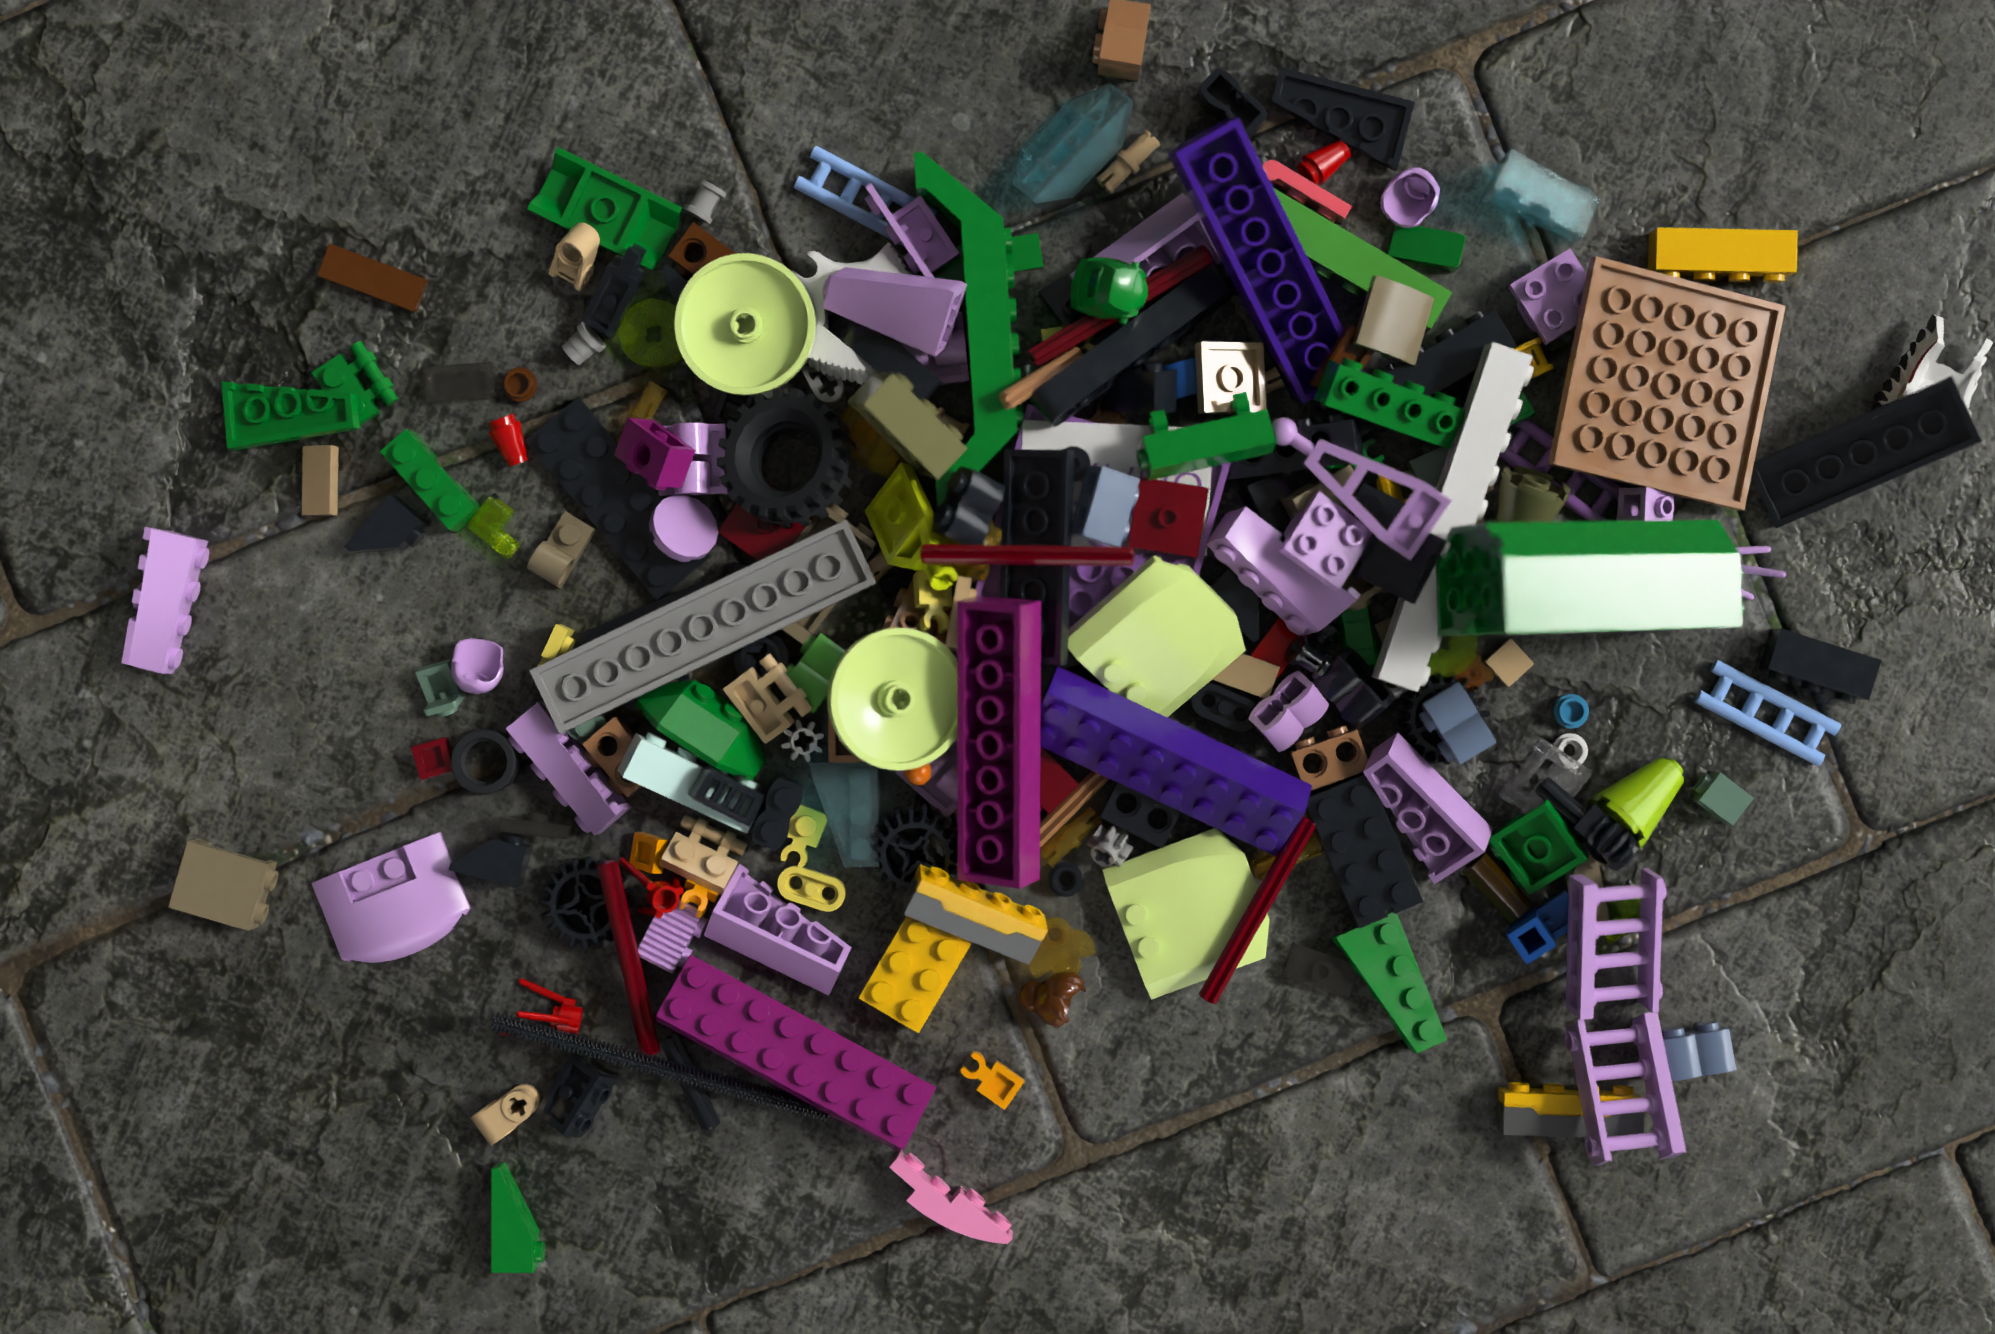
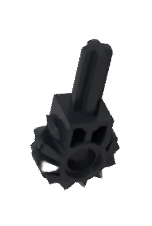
(1595, 830)

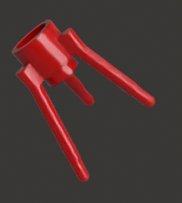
(660, 894)
(565, 1018)

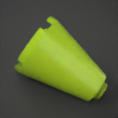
(1641, 797)

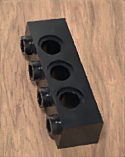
(1341, 429)

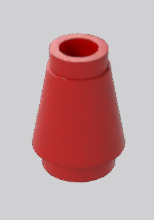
(1324, 162)
(508, 439)

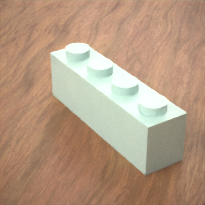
(673, 775)

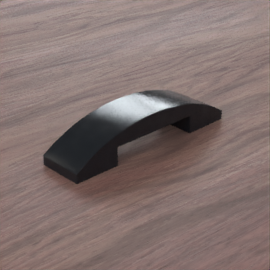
(884, 354)

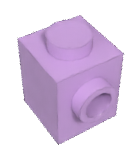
(1644, 505)

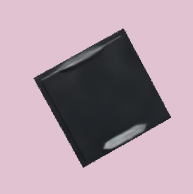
(1393, 571)

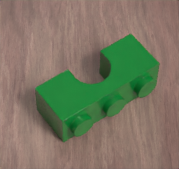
(430, 481)

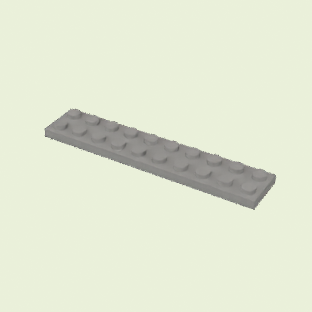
(703, 626)

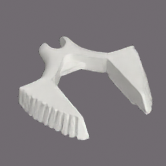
(828, 351)

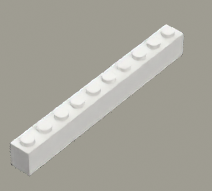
(1464, 480)

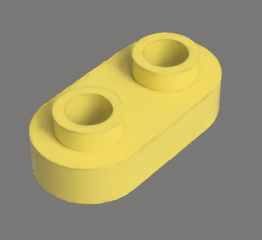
(812, 888)

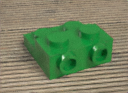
(1537, 847)

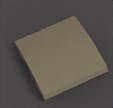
(1393, 320)

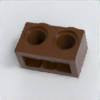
(696, 237)

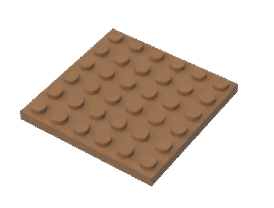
(1666, 384)

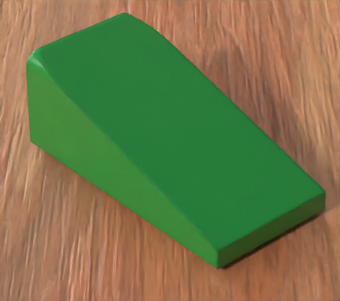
(1427, 247)

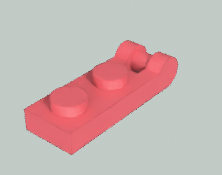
(1306, 192)

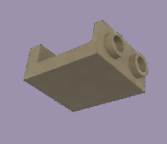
(223, 885)

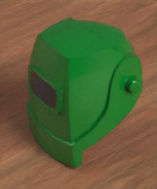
(1108, 288)

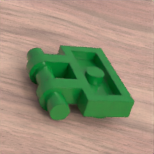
(342, 377)

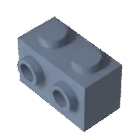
(1105, 506)

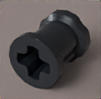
(1305, 649)

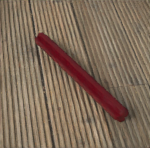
(1088, 325)
(1027, 555)
(1256, 911)
(628, 957)

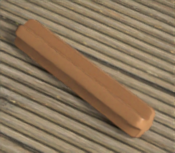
(1028, 385)
(1070, 805)

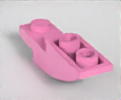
(961, 1212)

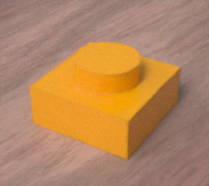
(647, 852)

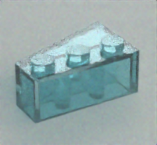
(1541, 196)
(852, 808)

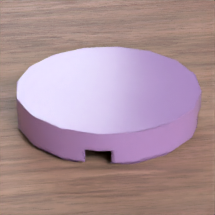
(683, 528)

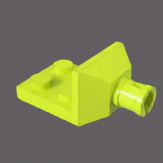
(904, 523)

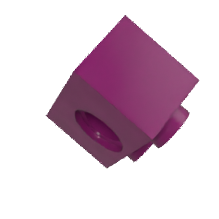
(654, 453)

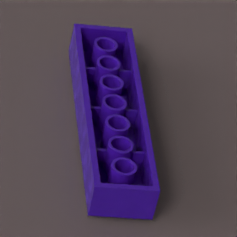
(1259, 251)
(1170, 762)

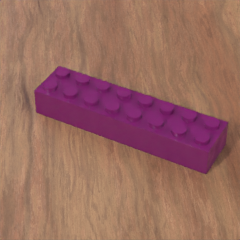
(999, 740)
(795, 1053)

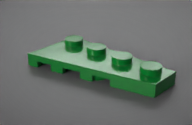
(274, 415)
(1394, 980)

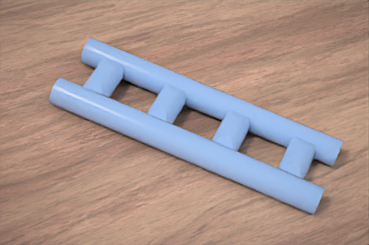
(857, 178)
(1788, 706)

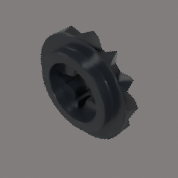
(775, 646)

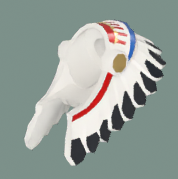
(1920, 369)

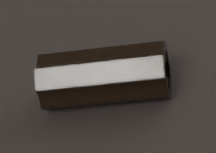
(1497, 887)

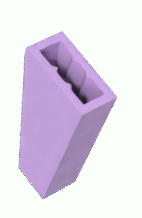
(898, 305)

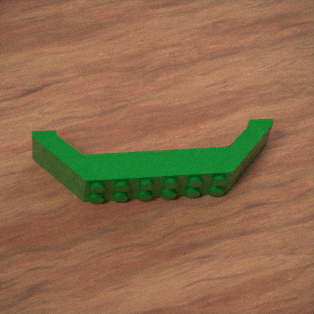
(988, 313)

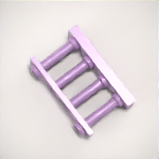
(1582, 936)
(1651, 1067)

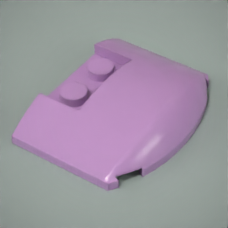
(393, 902)

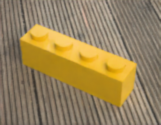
(1723, 253)

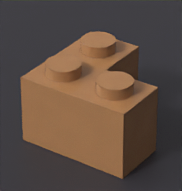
(1123, 40)

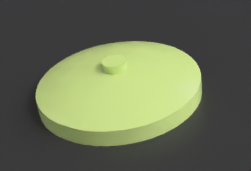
(745, 324)
(895, 698)

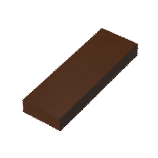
(372, 278)

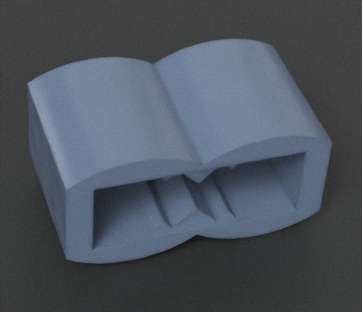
(1457, 724)
(1698, 1051)

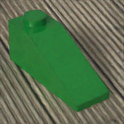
(513, 1229)

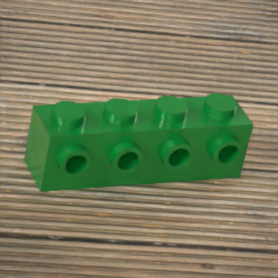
(1388, 403)

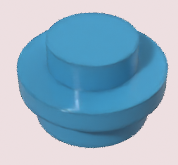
(1571, 711)

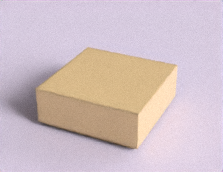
(1509, 662)

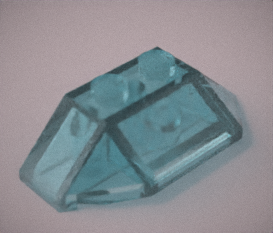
(1073, 145)

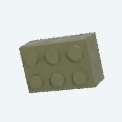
(908, 423)

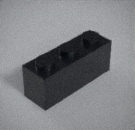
(1819, 665)

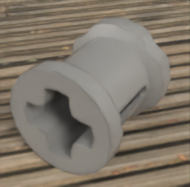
(704, 201)

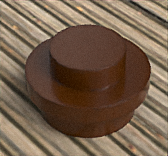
(520, 384)

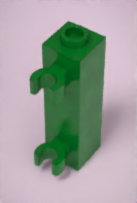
(1205, 444)

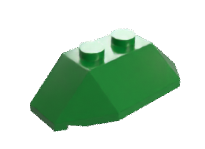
(705, 726)

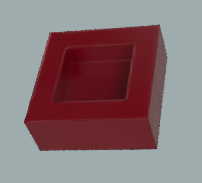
(432, 758)

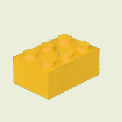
(914, 972)

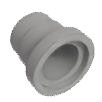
(583, 344)

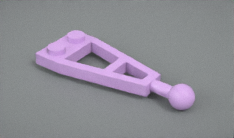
(1412, 522)

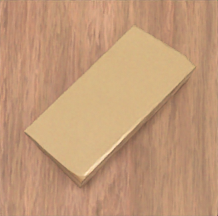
(320, 480)

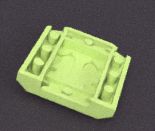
(1158, 636)
(1184, 908)

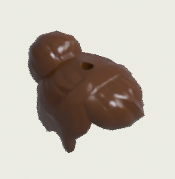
(1051, 997)

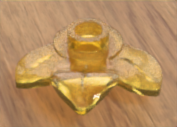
(1063, 953)

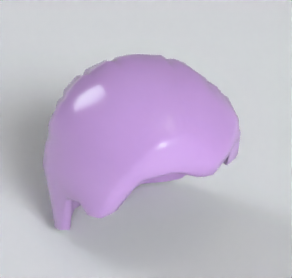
(1410, 197)
(477, 665)

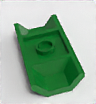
(611, 205)

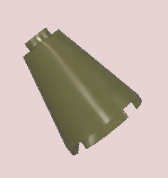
(1529, 496)

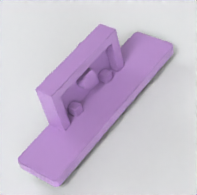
(918, 231)

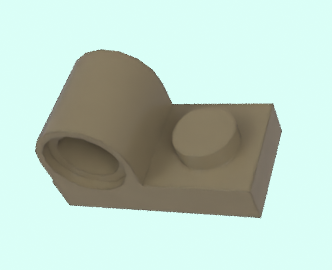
(559, 554)

